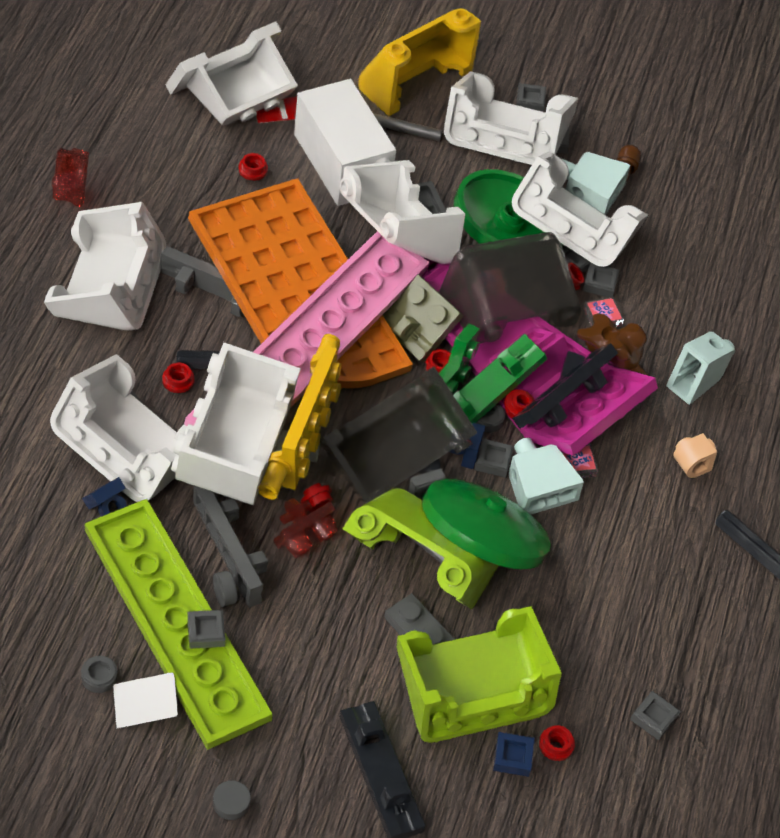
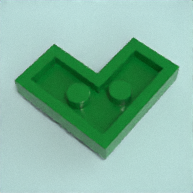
(463, 350)

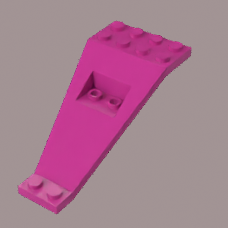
(586, 412)

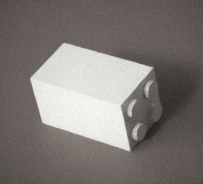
(339, 132)

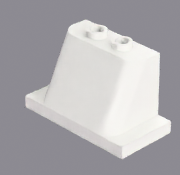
(239, 79)

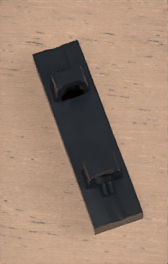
(548, 403)
(382, 771)

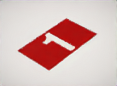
(284, 111)

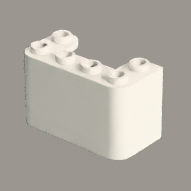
(236, 423)

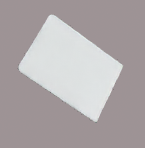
(145, 700)

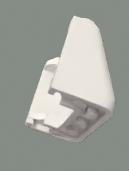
(501, 127)
(391, 205)
(572, 220)
(114, 269)
(116, 429)

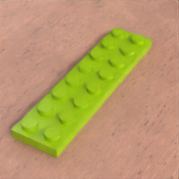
(159, 595)

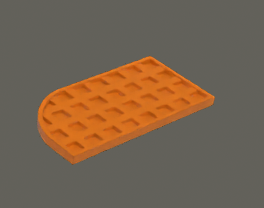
(274, 257)

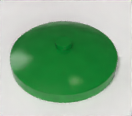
(488, 208)
(486, 524)

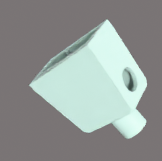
(597, 180)
(706, 359)
(542, 477)

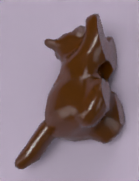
(627, 342)

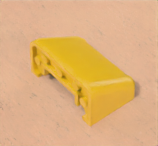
(441, 44)

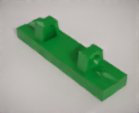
(496, 382)

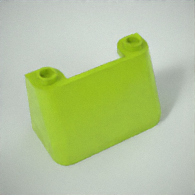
(401, 512)
(480, 678)

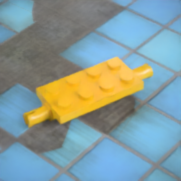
(303, 437)

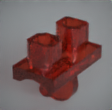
(70, 176)
(294, 535)

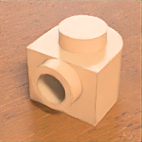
(695, 455)

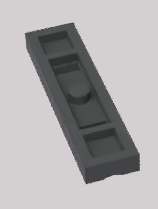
(206, 276)
(243, 567)

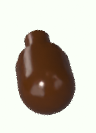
(631, 155)

